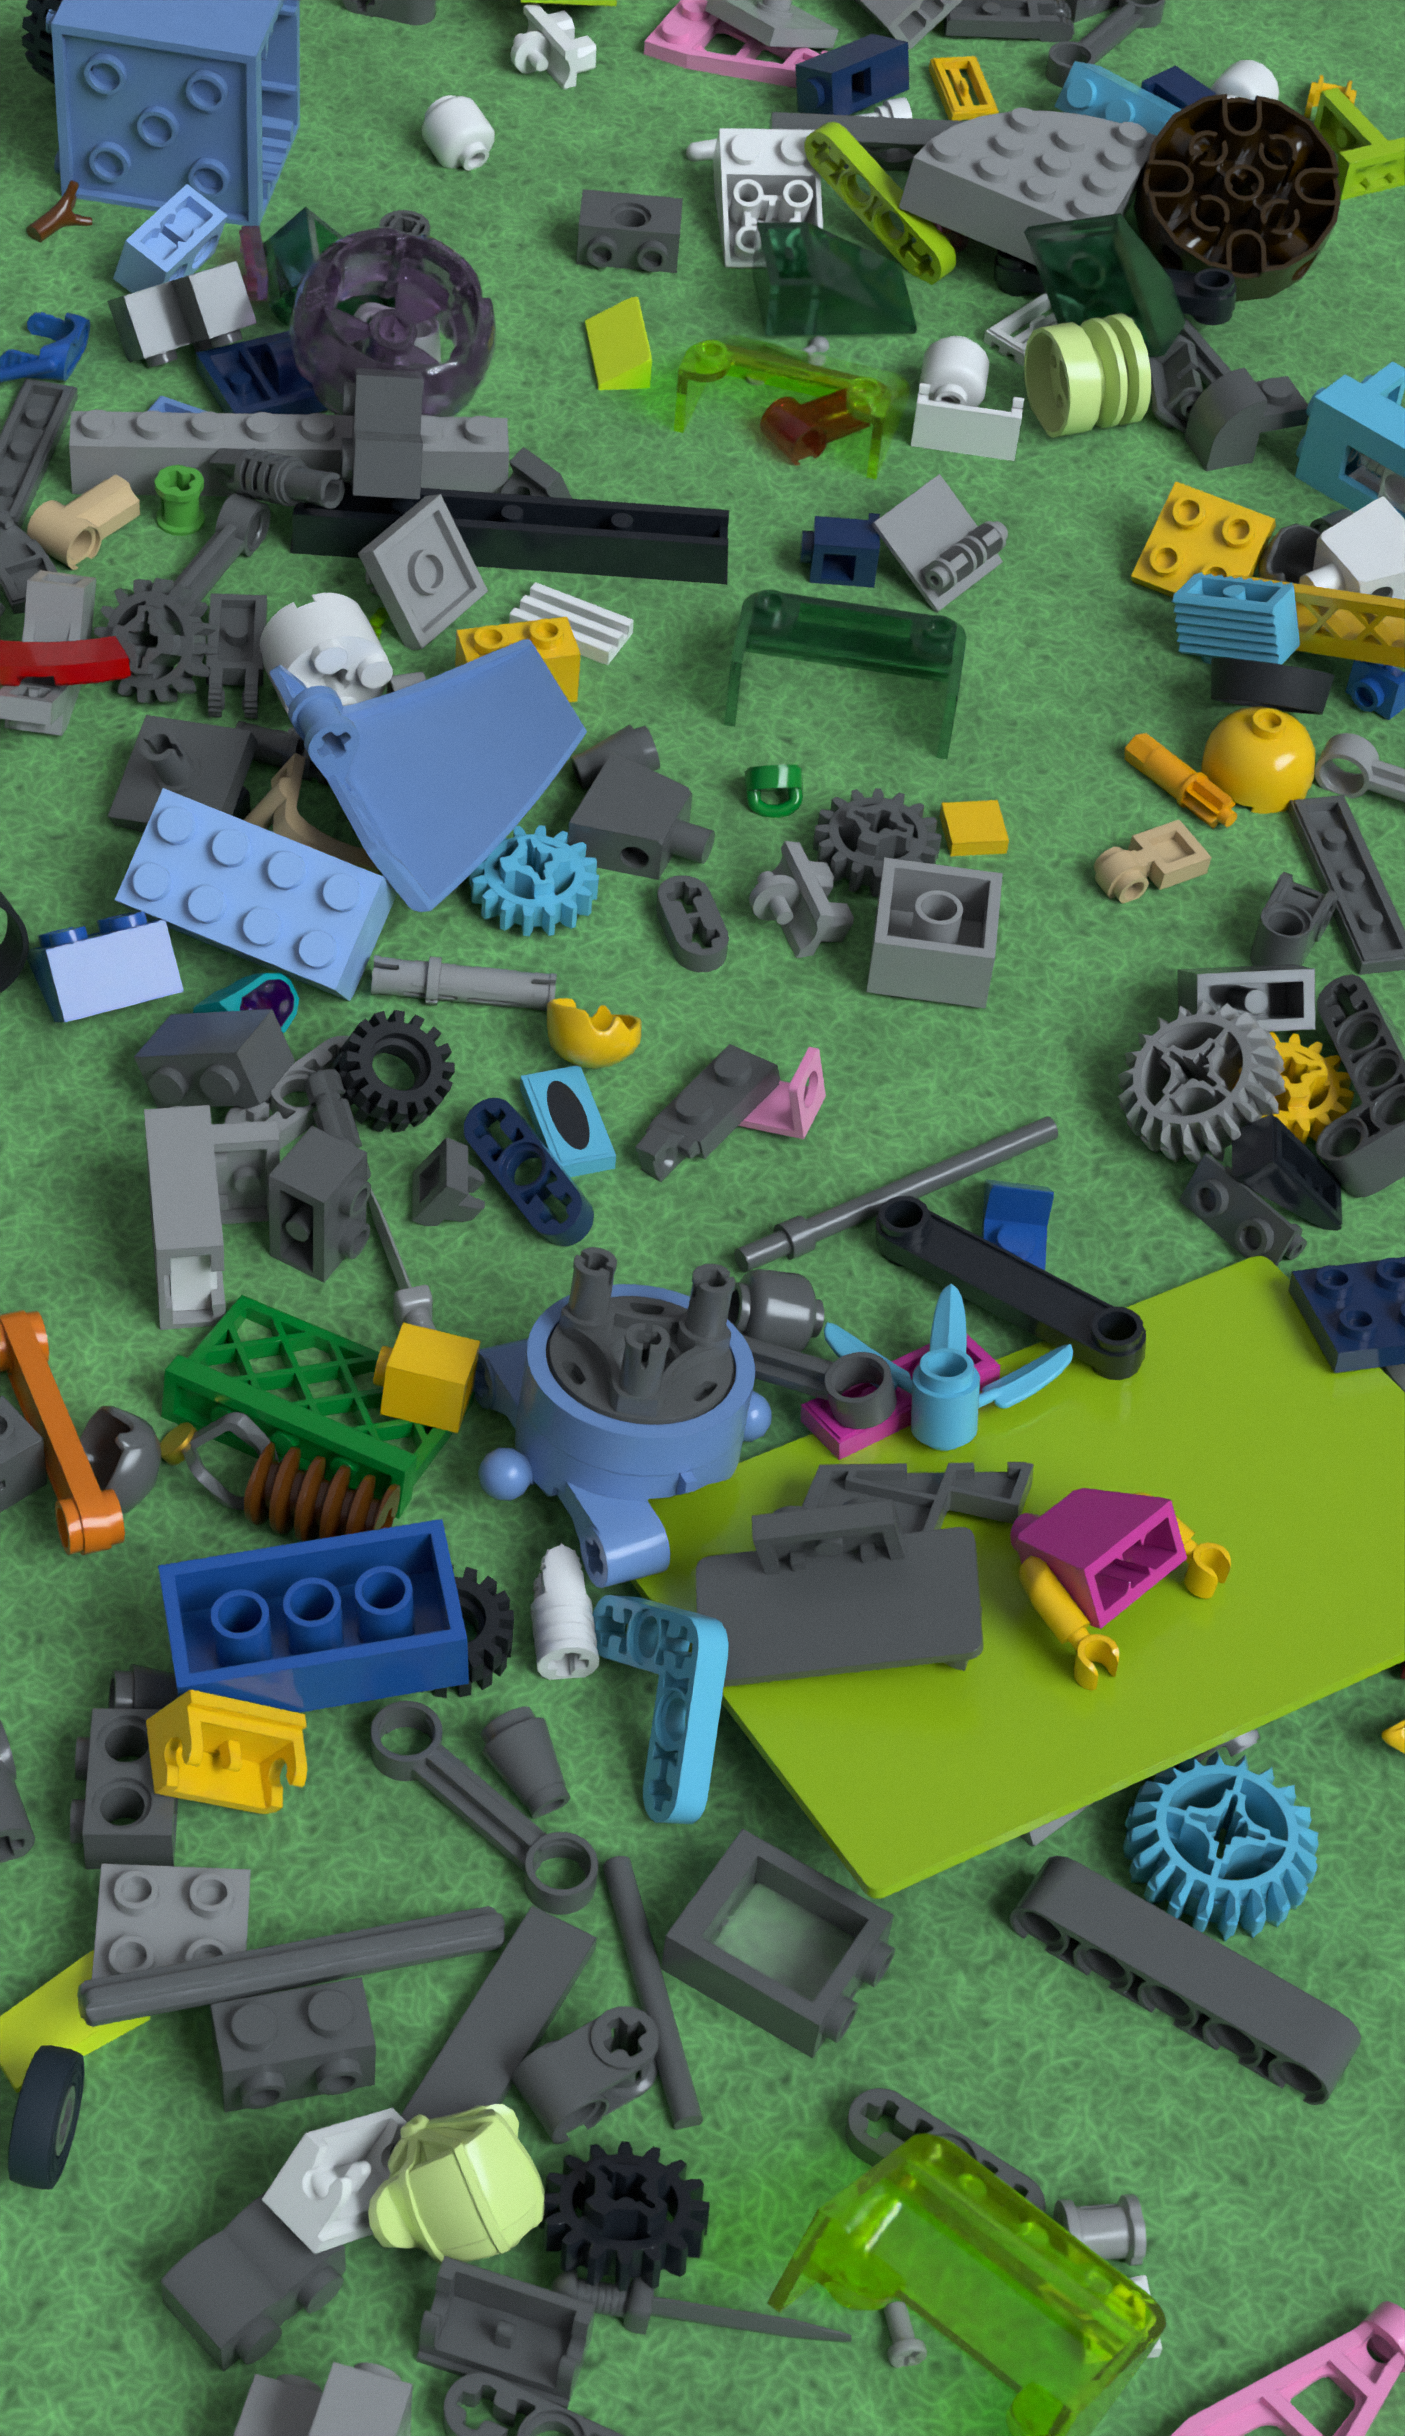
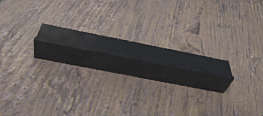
(539, 533)

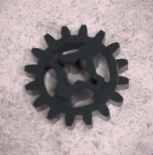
(624, 2216)

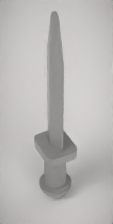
(410, 1303)

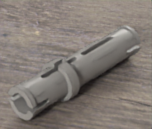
(462, 983)

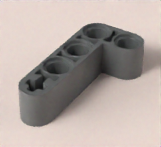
(1368, 1142)

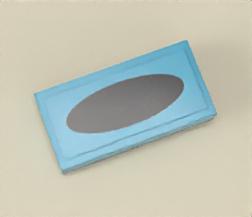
(568, 1120)

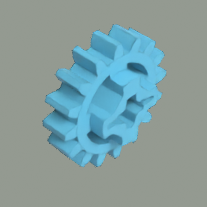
(536, 881)

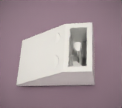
(760, 180)

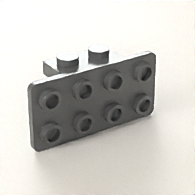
(842, 1594)

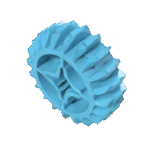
(1177, 1845)

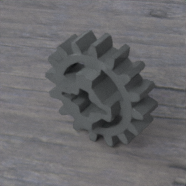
(159, 614)
(865, 830)

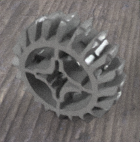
(1196, 1056)

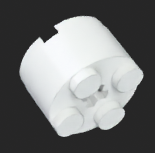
(327, 646)

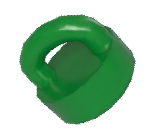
(774, 778)

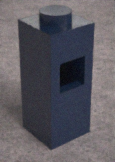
(853, 76)

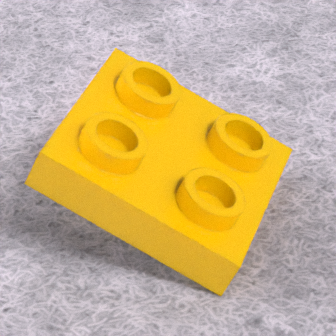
(1198, 536)

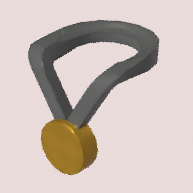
(184, 1440)

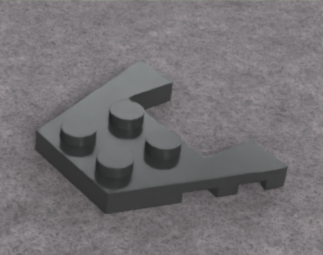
(926, 1497)

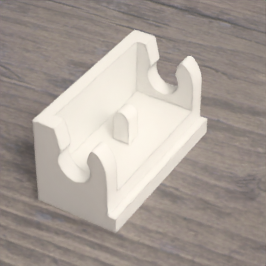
(966, 427)
(332, 2177)

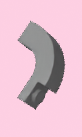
(55, 611)

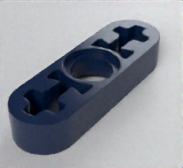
(551, 1180)

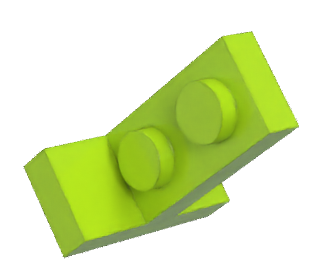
(1365, 156)

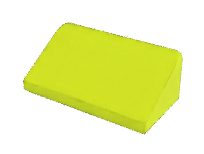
(620, 347)

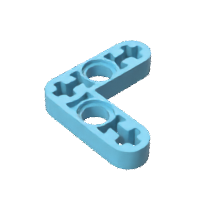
(687, 1686)

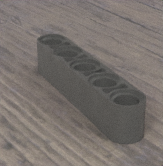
(1187, 1976)

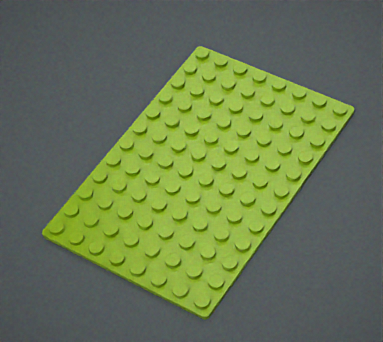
(1256, 1455)

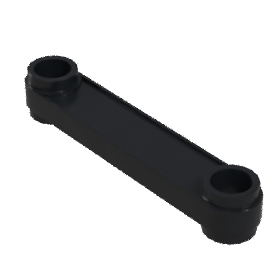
(1204, 295)
(1011, 1287)

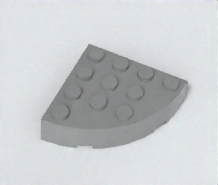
(1025, 171)

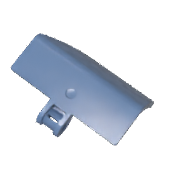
(441, 764)

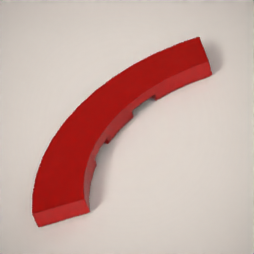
(67, 661)

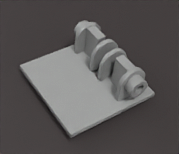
(940, 542)
(168, 1916)

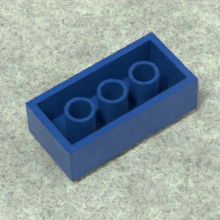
(319, 1620)

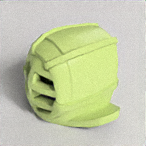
(458, 2187)

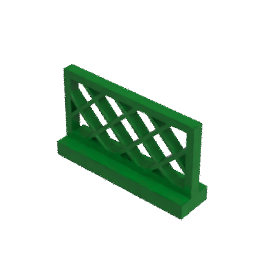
(204, 1395)

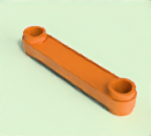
(84, 1514)

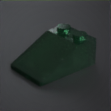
(1106, 270)

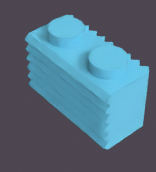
(1236, 619)

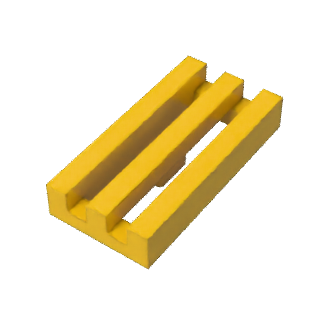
(946, 93)

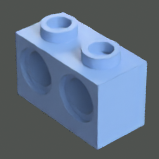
(171, 242)

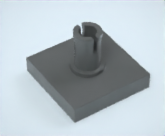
(186, 758)

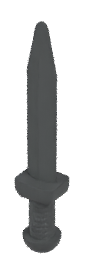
(639, 2304)

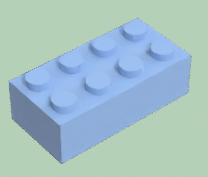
(257, 894)

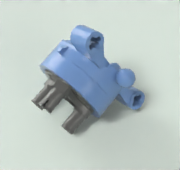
(622, 1405)

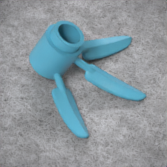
(947, 1382)

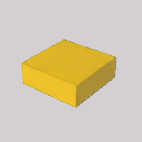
(974, 828)

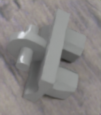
(798, 901)

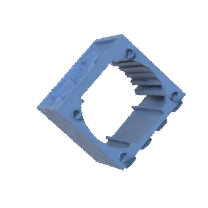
(176, 99)

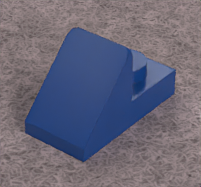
(1018, 1218)

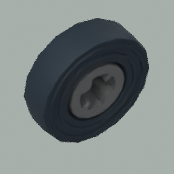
(46, 2117)

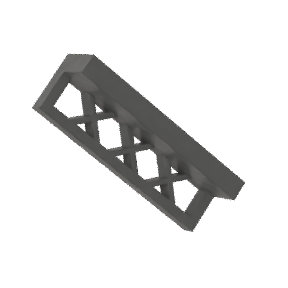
(887, 139)

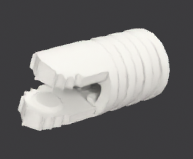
(563, 1618)

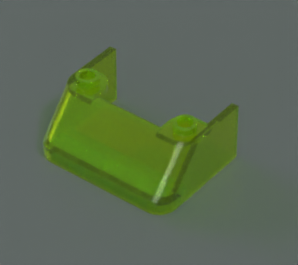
(987, 2277)

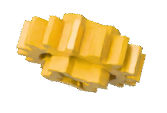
(1313, 1088)

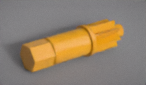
(1181, 781)

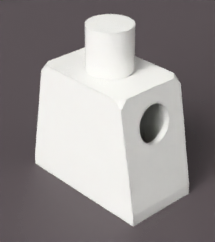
(1362, 553)

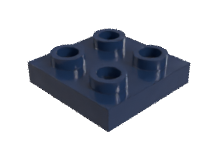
(257, 377)
(1355, 1312)

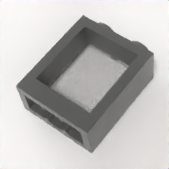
(779, 1944)

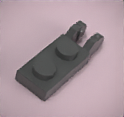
(1011, 19)
(238, 657)

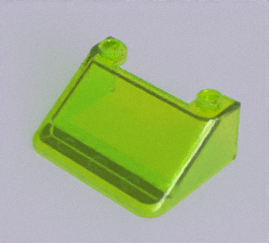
(871, 395)

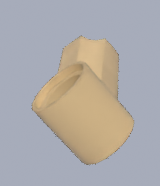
(80, 526)

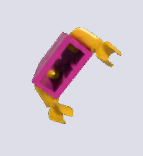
(1100, 1556)

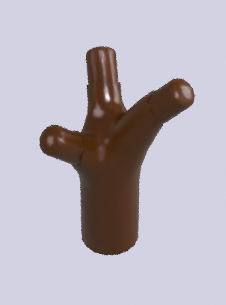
(59, 216)

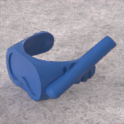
(55, 359)

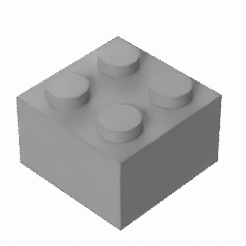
(935, 933)

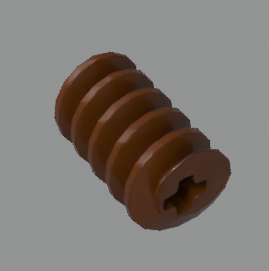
(311, 1502)

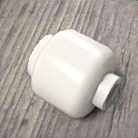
(1247, 80)
(457, 132)
(956, 371)

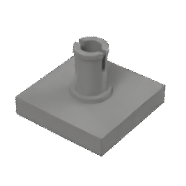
(775, 22)
(422, 572)

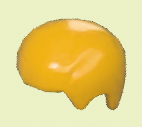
(591, 1040)

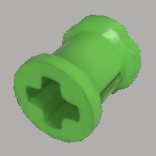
(179, 494)

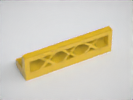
(1349, 624)

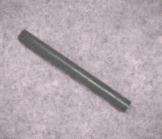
(652, 1991)

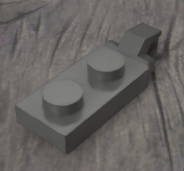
(706, 1110)

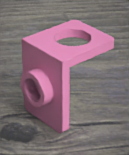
(792, 1105)

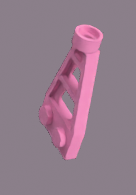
(690, 28)
(1341, 2360)

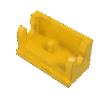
(226, 1751)

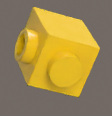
(427, 1377)

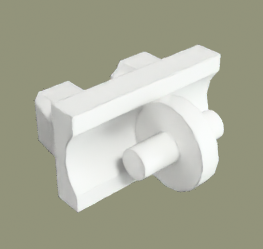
(552, 47)

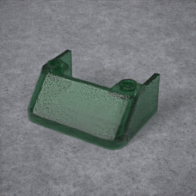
(850, 638)

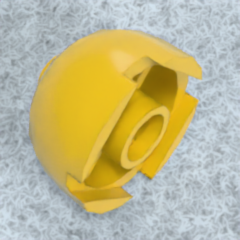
(1260, 758)

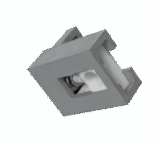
(195, 1184)

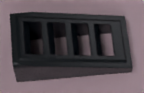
(1286, 1172)

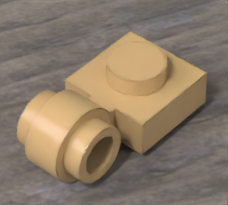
(1163, 854)

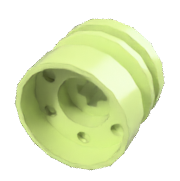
(1087, 375)

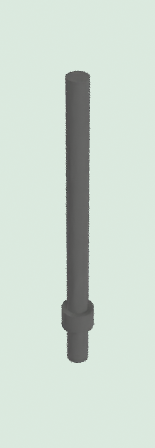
(800, 1235)

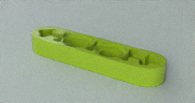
(876, 208)

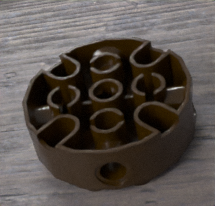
(1239, 193)

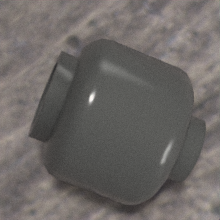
(776, 1308)

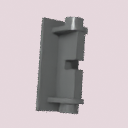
(1175, 384)
(1240, 1214)

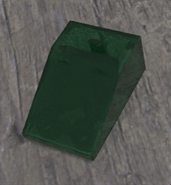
(826, 284)

